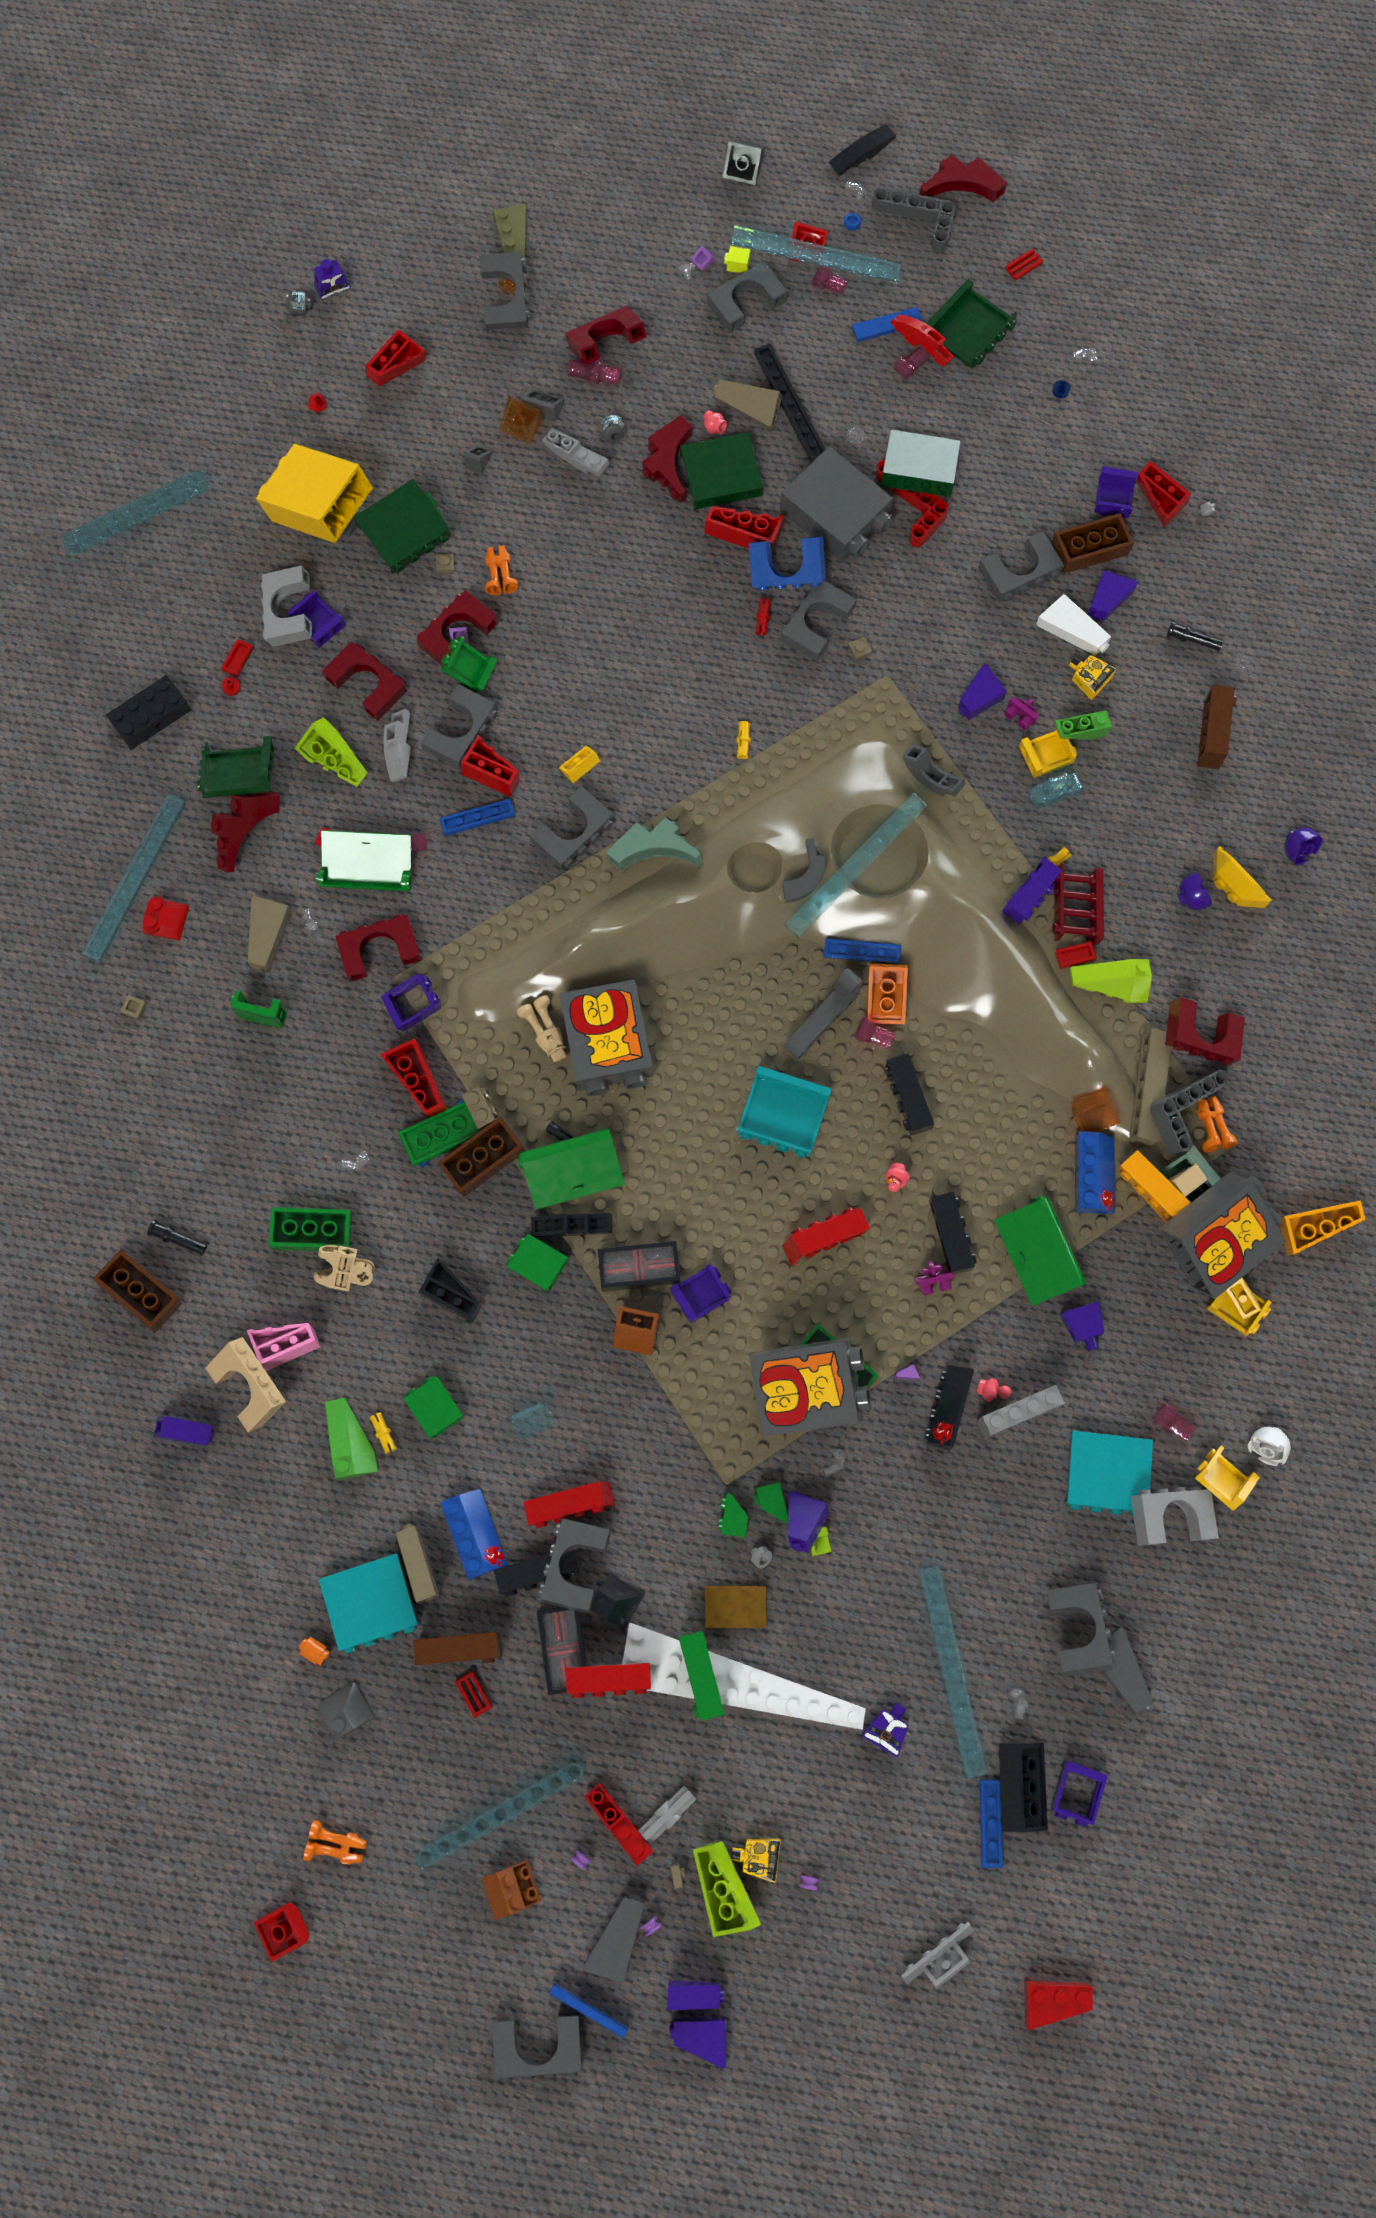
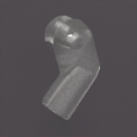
(308, 923)

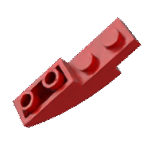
(920, 333)
(619, 1824)

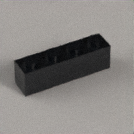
(909, 1094)
(951, 1233)
(531, 1572)

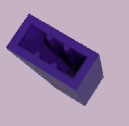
(1110, 594)
(981, 694)
(183, 1431)
(805, 1520)
(694, 1995)
(701, 2038)

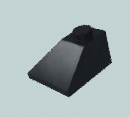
(616, 1601)

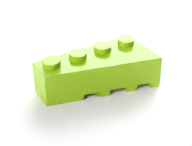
(723, 1891)

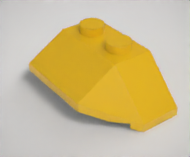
(1236, 882)

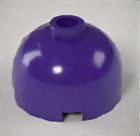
(1303, 842)
(1193, 893)

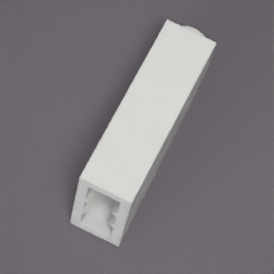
(1074, 625)

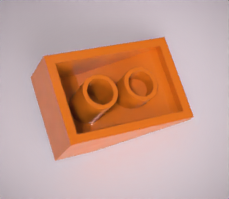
(887, 993)

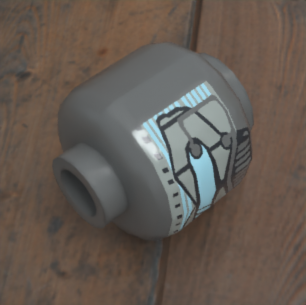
(297, 302)
(613, 428)

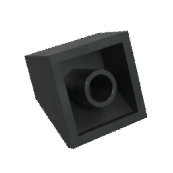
(743, 162)

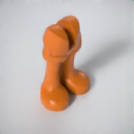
(500, 561)
(1214, 1110)
(347, 1857)

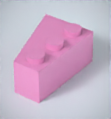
(282, 1344)

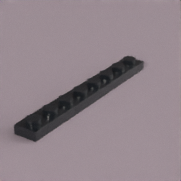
(790, 402)

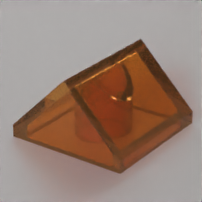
(521, 420)
(1095, 1111)

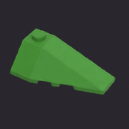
(348, 1443)

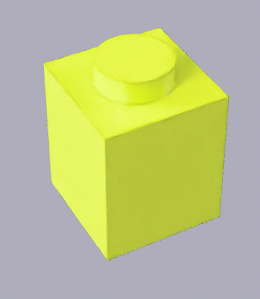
(737, 259)

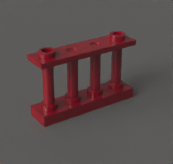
(1094, 897)

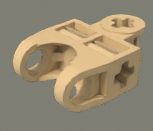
(353, 1270)

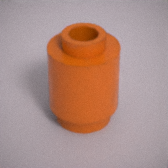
(314, 1651)

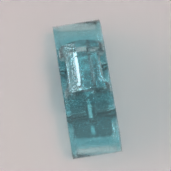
(1056, 789)

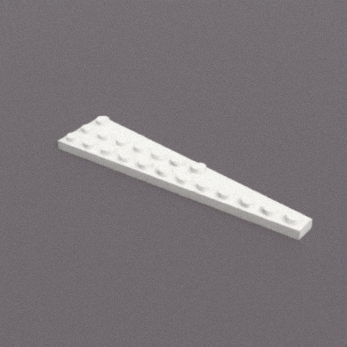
(736, 1682)

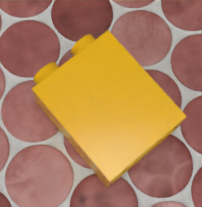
(314, 493)

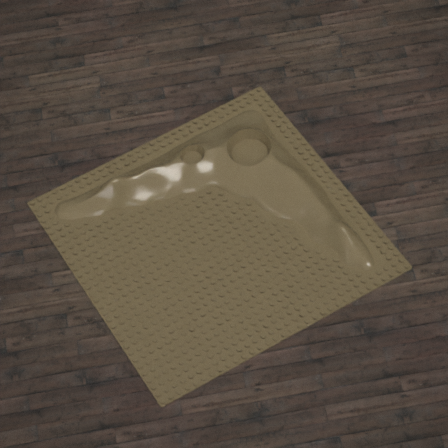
(724, 988)

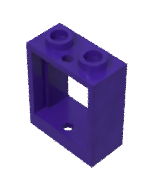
(395, 1010)
(1096, 1798)

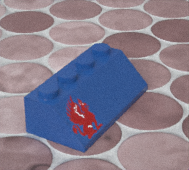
(1094, 1173)
(474, 1534)

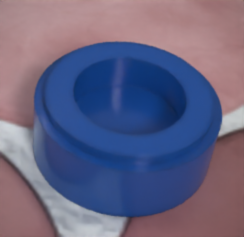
(852, 221)

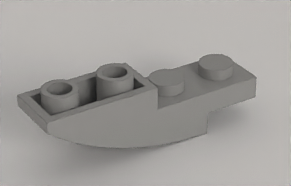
(574, 453)
(395, 746)

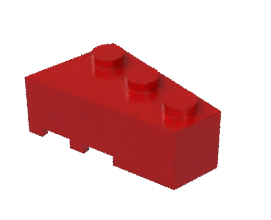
(394, 359)
(1162, 492)
(489, 768)
(1055, 2001)

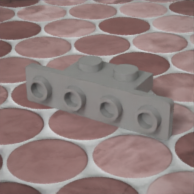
(943, 1960)

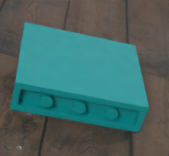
(784, 1112)
(1107, 1471)
(369, 1603)

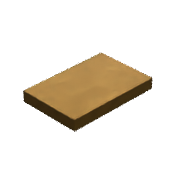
(735, 1606)

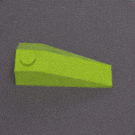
(327, 747)
(1119, 979)

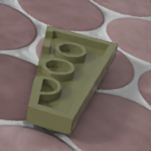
(512, 228)

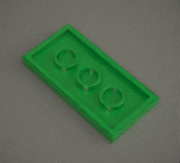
(438, 1134)

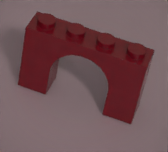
(619, 322)
(463, 608)
(355, 659)
(352, 944)
(1183, 1034)

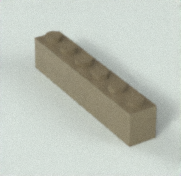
(1150, 1086)

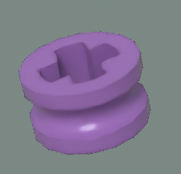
(581, 1860)
(809, 1882)
(650, 1926)

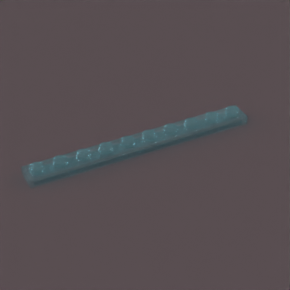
(815, 254)
(856, 865)
(133, 878)
(952, 1672)

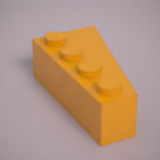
(1153, 1186)
(1313, 1226)

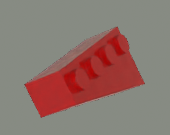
(743, 527)
(416, 1076)
(825, 1235)
(569, 1503)
(608, 1679)

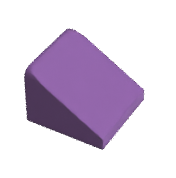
(703, 258)
(456, 632)
(908, 1373)

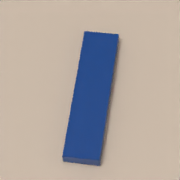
(881, 325)
(477, 817)
(862, 951)
(991, 1824)
(588, 2010)

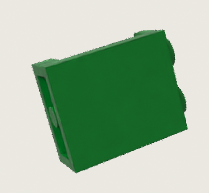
(467, 665)
(272, 1017)
(537, 1262)
(433, 1407)

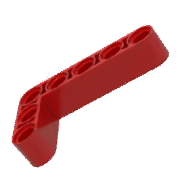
(928, 508)

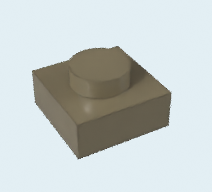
(445, 563)
(859, 648)
(133, 1007)
(678, 1875)

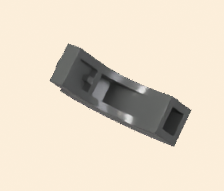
(929, 774)
(802, 887)

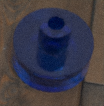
(1061, 389)

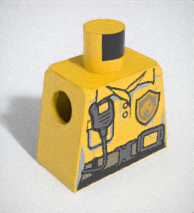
(1091, 675)
(759, 1857)

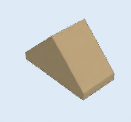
(1188, 1179)

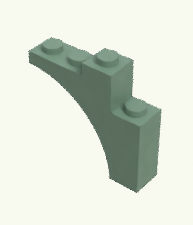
(641, 844)

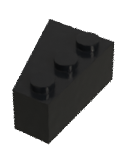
(447, 1291)

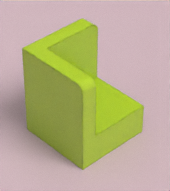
(821, 1544)

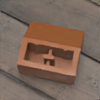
(636, 1330)
(511, 1889)

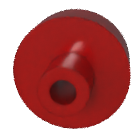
(317, 403)
(231, 686)

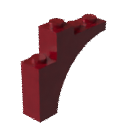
(973, 178)
(664, 447)
(234, 826)

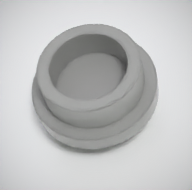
(1207, 509)

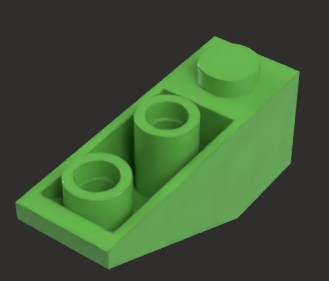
(1084, 726)

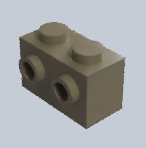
(481, 1107)

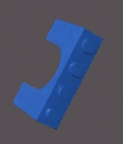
(811, 571)

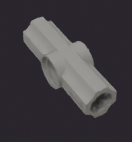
(667, 1815)

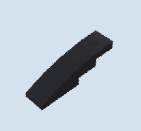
(862, 149)
(571, 1225)

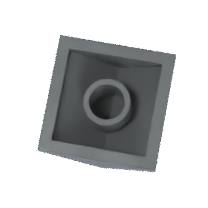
(548, 404)

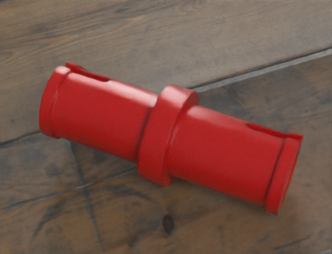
(763, 617)

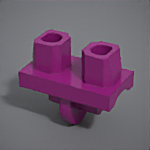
(1024, 710)
(925, 1282)

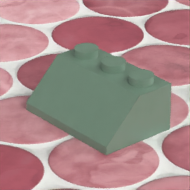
(1186, 1160)

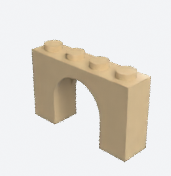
(264, 1394)

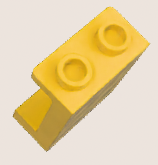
(1047, 753)
(1228, 1312)
(1225, 1479)

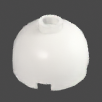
(1274, 1446)

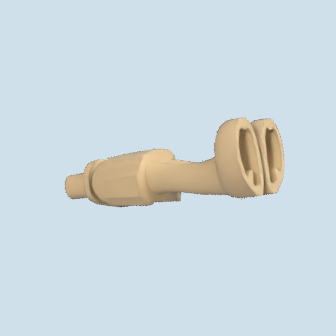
(551, 1039)

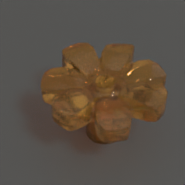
(507, 285)

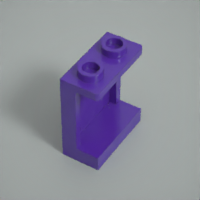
(1115, 492)
(324, 621)
(701, 1293)

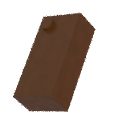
(1092, 543)
(1216, 726)
(481, 1156)
(137, 1291)
(458, 1648)

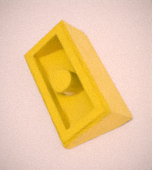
(579, 764)
(1243, 1298)

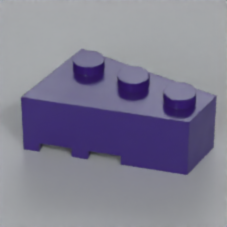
(1032, 891)

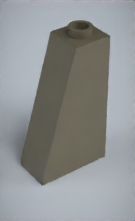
(751, 401)
(265, 933)
(417, 1564)

